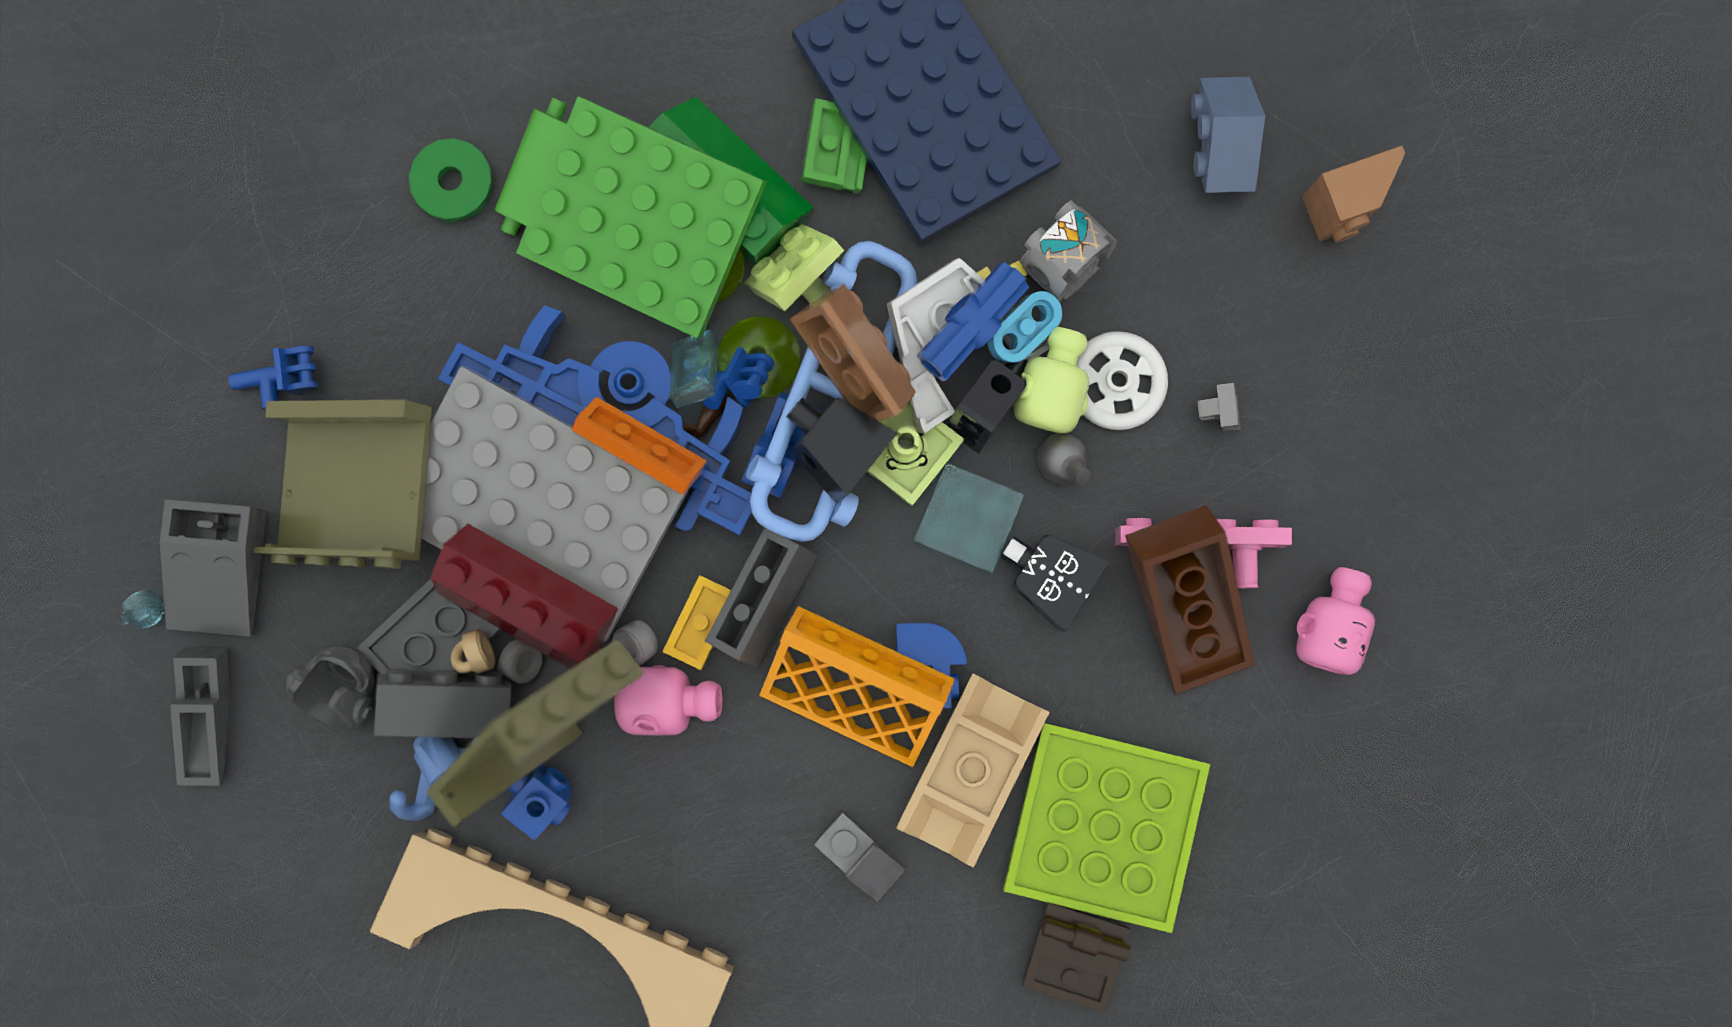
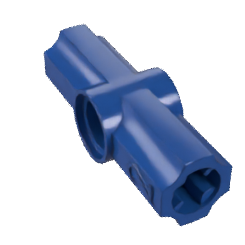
(973, 321)

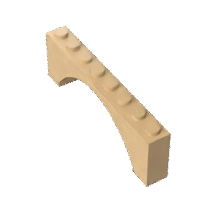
(447, 882)

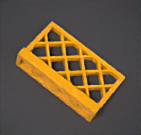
(866, 665)

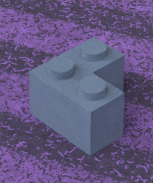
(1230, 133)

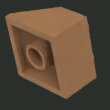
(1351, 194)

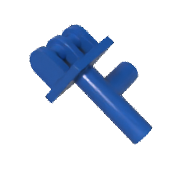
(290, 374)
(742, 377)

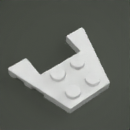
(917, 318)

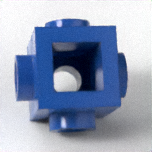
(538, 801)

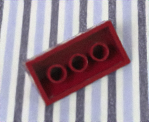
(522, 597)

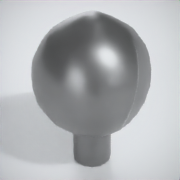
(1063, 459)

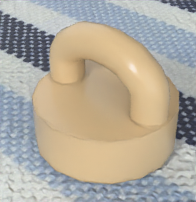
(477, 651)

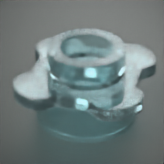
(142, 610)

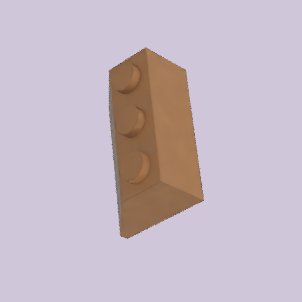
(854, 354)

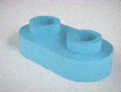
(1023, 329)

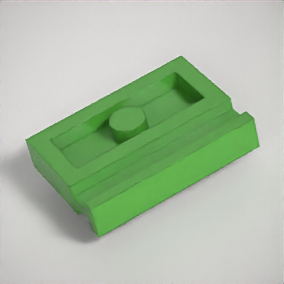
(831, 151)

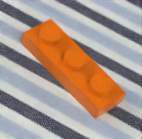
(639, 445)

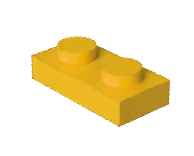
(695, 622)

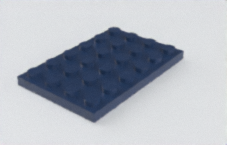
(926, 106)

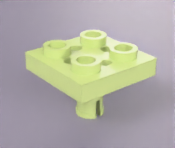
(795, 268)
(908, 478)

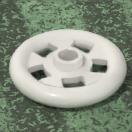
(1149, 364)

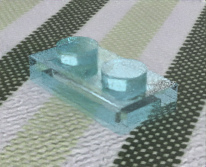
(693, 369)

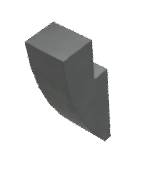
(200, 715)

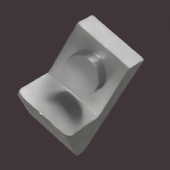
(859, 857)

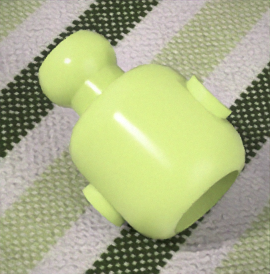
(1055, 385)

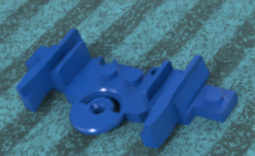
(571, 386)

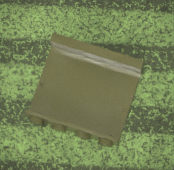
(351, 482)
(531, 733)

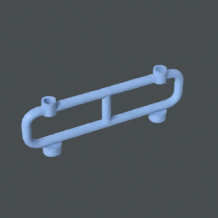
(767, 470)

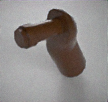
(706, 419)

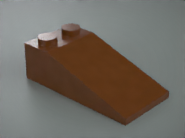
(1191, 598)

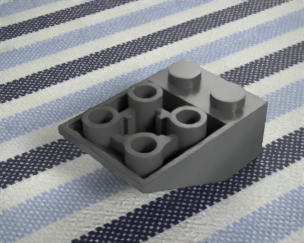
(211, 566)

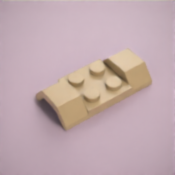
(972, 770)

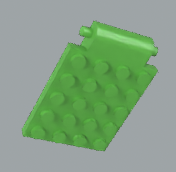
(628, 211)

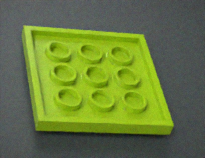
(1106, 827)

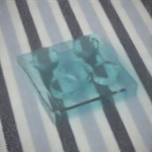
(969, 518)

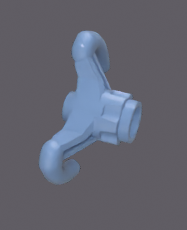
(433, 757)

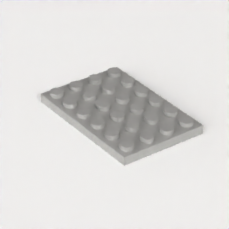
(541, 490)

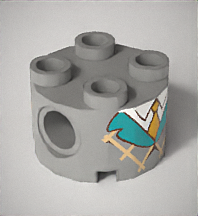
(1067, 252)

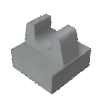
(1222, 408)

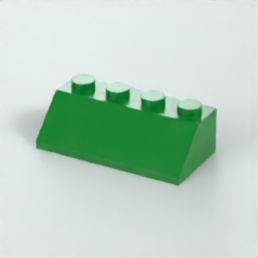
(780, 204)

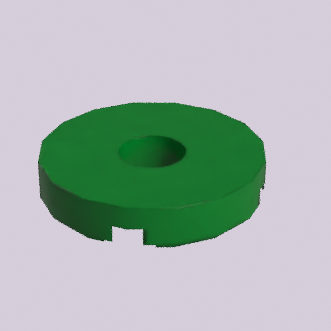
(440, 159)

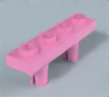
(1242, 541)

